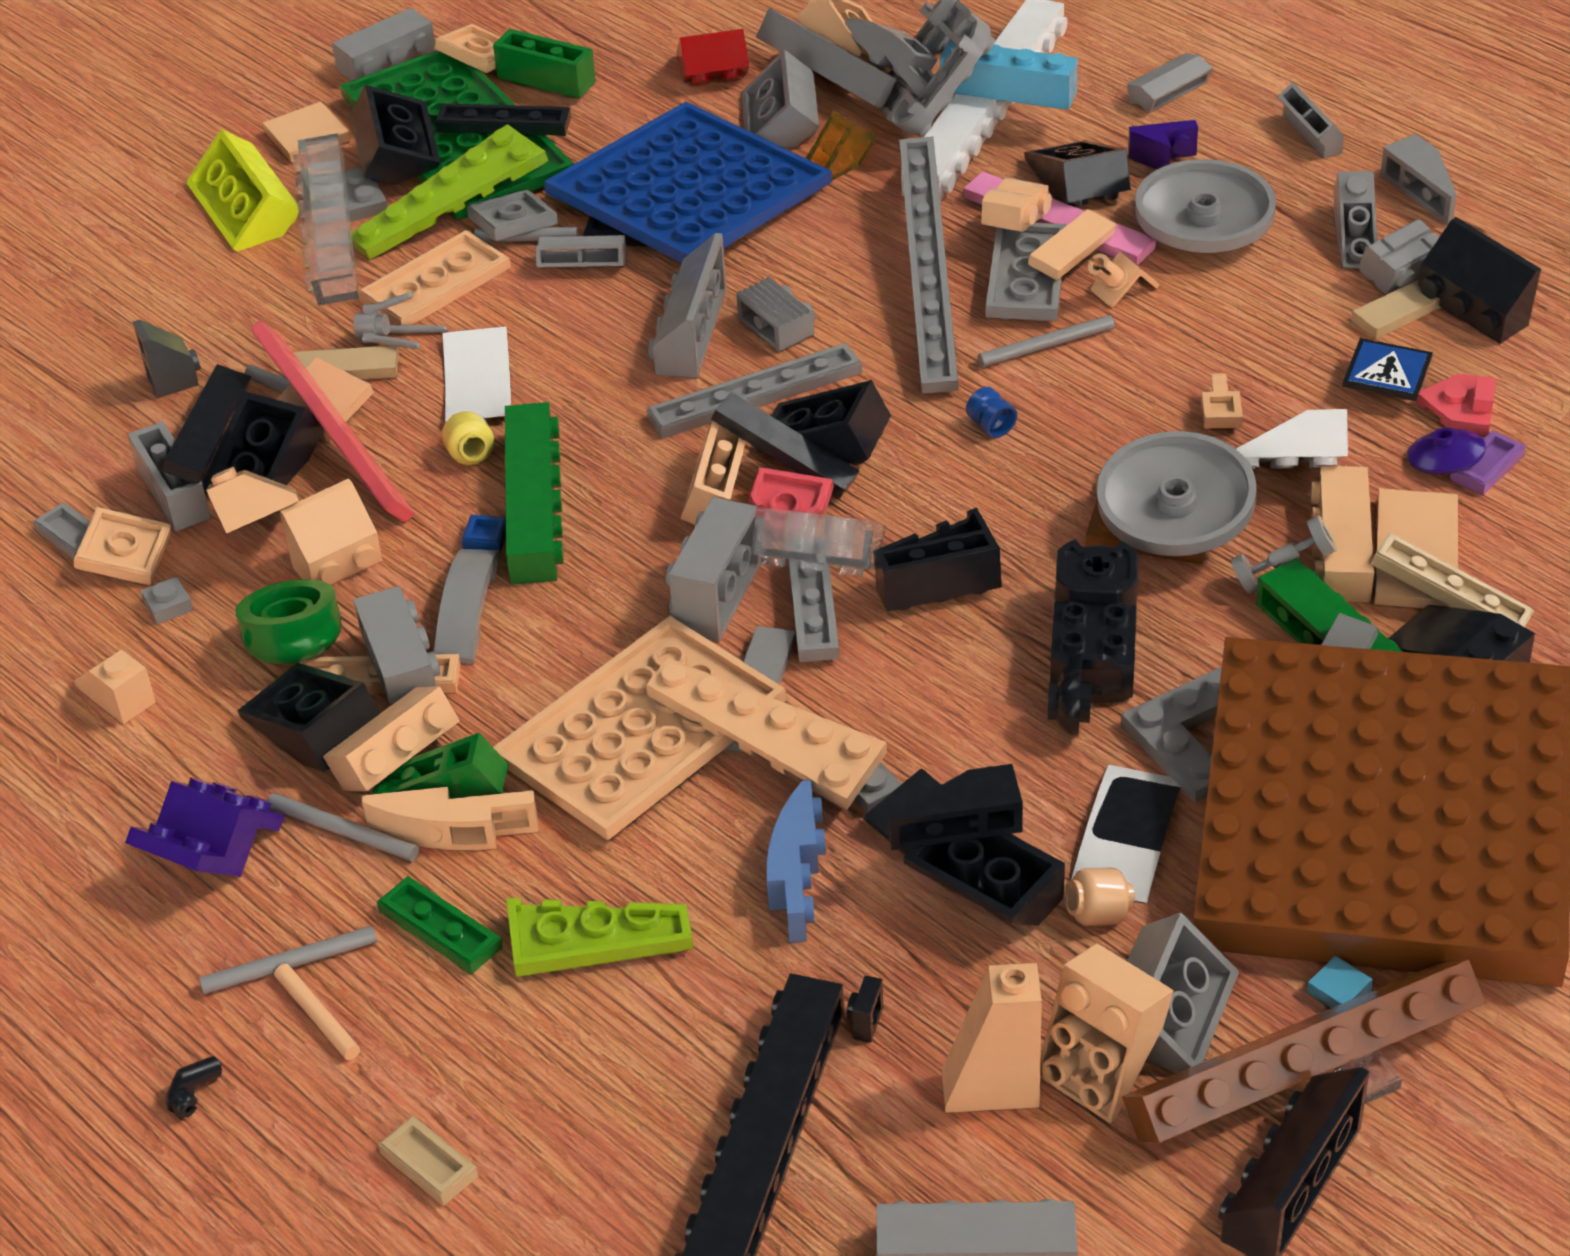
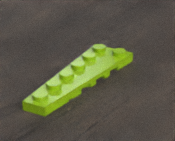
(476, 172)

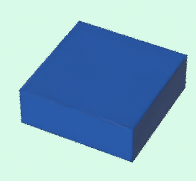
(484, 533)

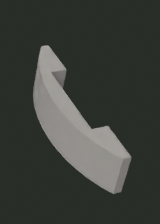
(463, 603)

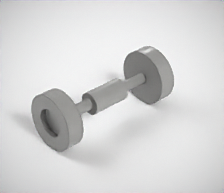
(1247, 573)

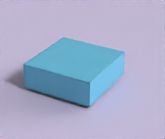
(1338, 983)

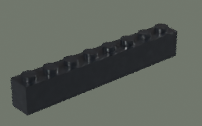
(766, 1120)

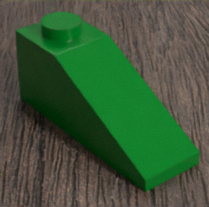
(464, 766)

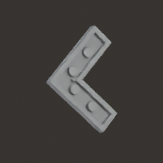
(1163, 732)

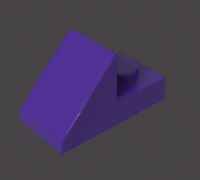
(1159, 142)

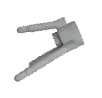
(373, 326)

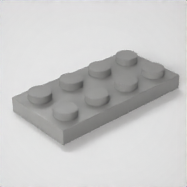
(1016, 287)

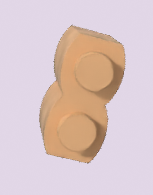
(1015, 205)

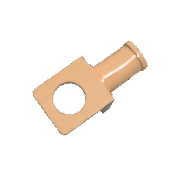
(1115, 277)

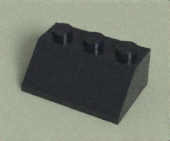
(393, 136)
(1480, 281)
(996, 874)

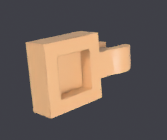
(1220, 406)

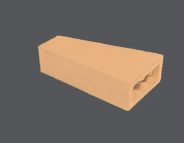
(998, 1045)

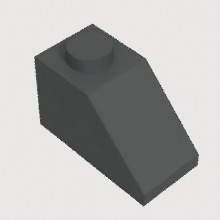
(166, 359)

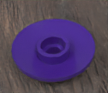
(1446, 451)

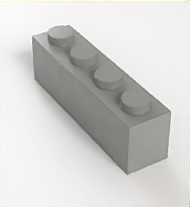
(977, 1228)

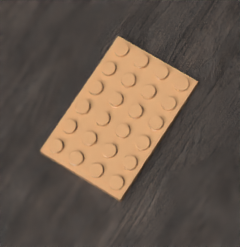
(613, 749)

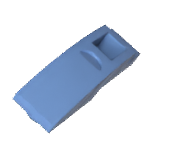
(794, 858)

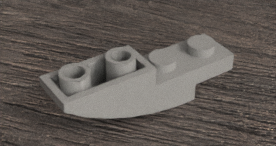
(895, 50)

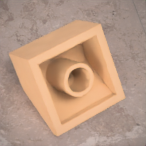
(330, 534)

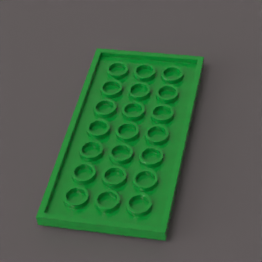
(447, 80)

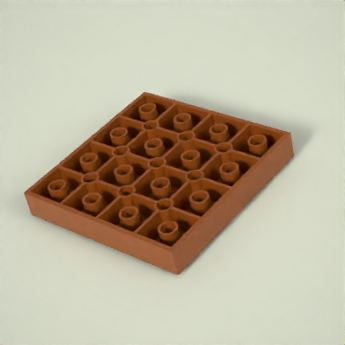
(1389, 810)

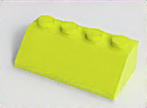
(242, 193)

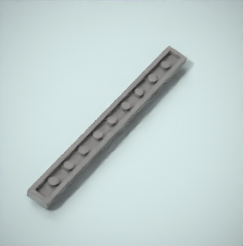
(928, 266)

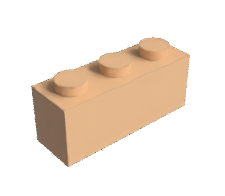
(714, 470)
(391, 738)

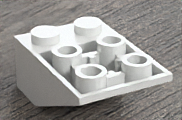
(1310, 437)

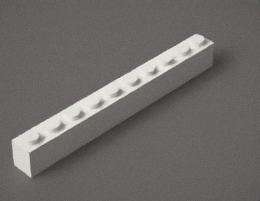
(972, 119)

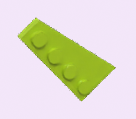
(578, 936)

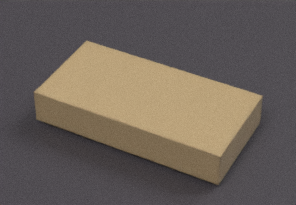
(428, 1160)

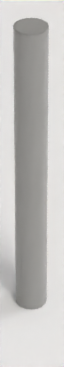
(1046, 341)
(344, 827)
(294, 957)

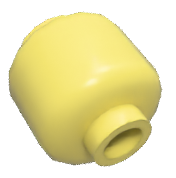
(468, 438)

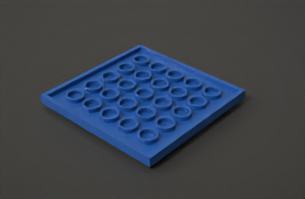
(687, 180)

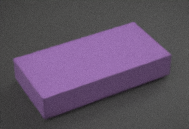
(1499, 458)

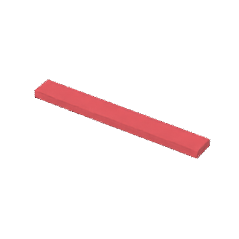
(332, 422)

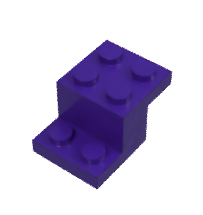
(206, 827)

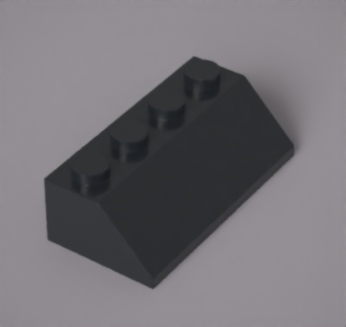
(1295, 1163)

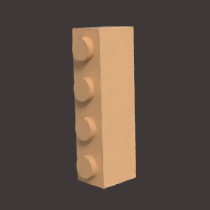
(1345, 510)

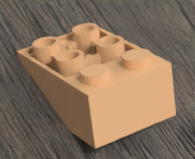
(1102, 1029)

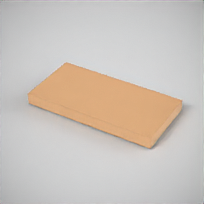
(437, 278)
(1424, 521)

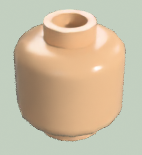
(1099, 896)

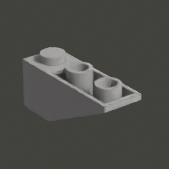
(1354, 215)

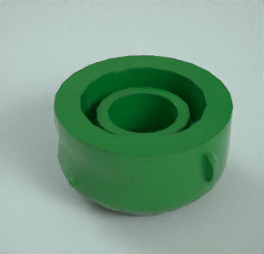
(289, 621)

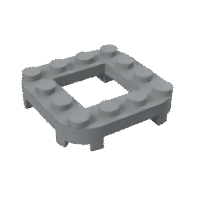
(972, 40)

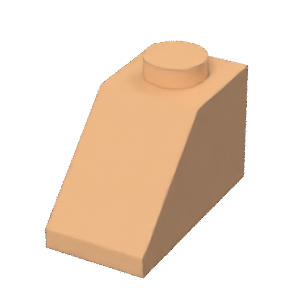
(118, 686)

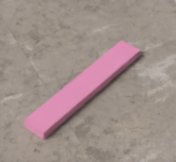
(1125, 240)

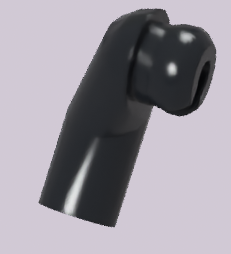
(181, 1092)

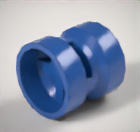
(986, 408)

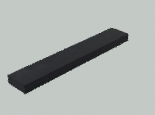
(206, 424)

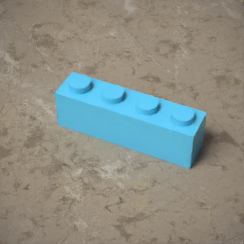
(1021, 77)

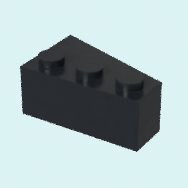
(940, 565)

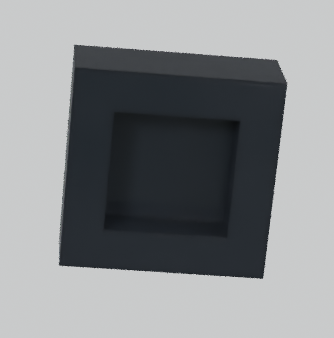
(866, 1008)

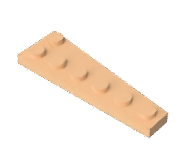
(793, 740)

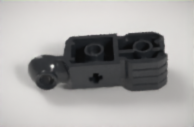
(1092, 630)

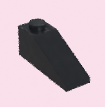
(964, 808)

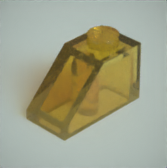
(841, 145)

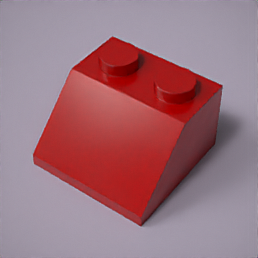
(713, 57)

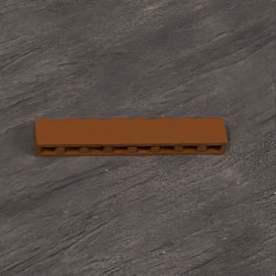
(1302, 1051)

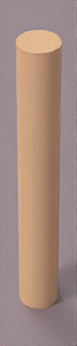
(317, 1012)

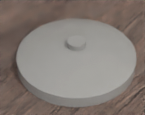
(1205, 205)
(1176, 493)

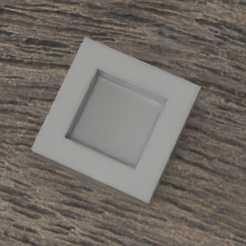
(167, 600)
(877, 788)

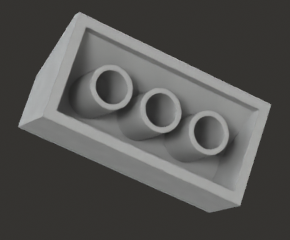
(690, 312)

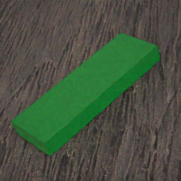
(440, 924)

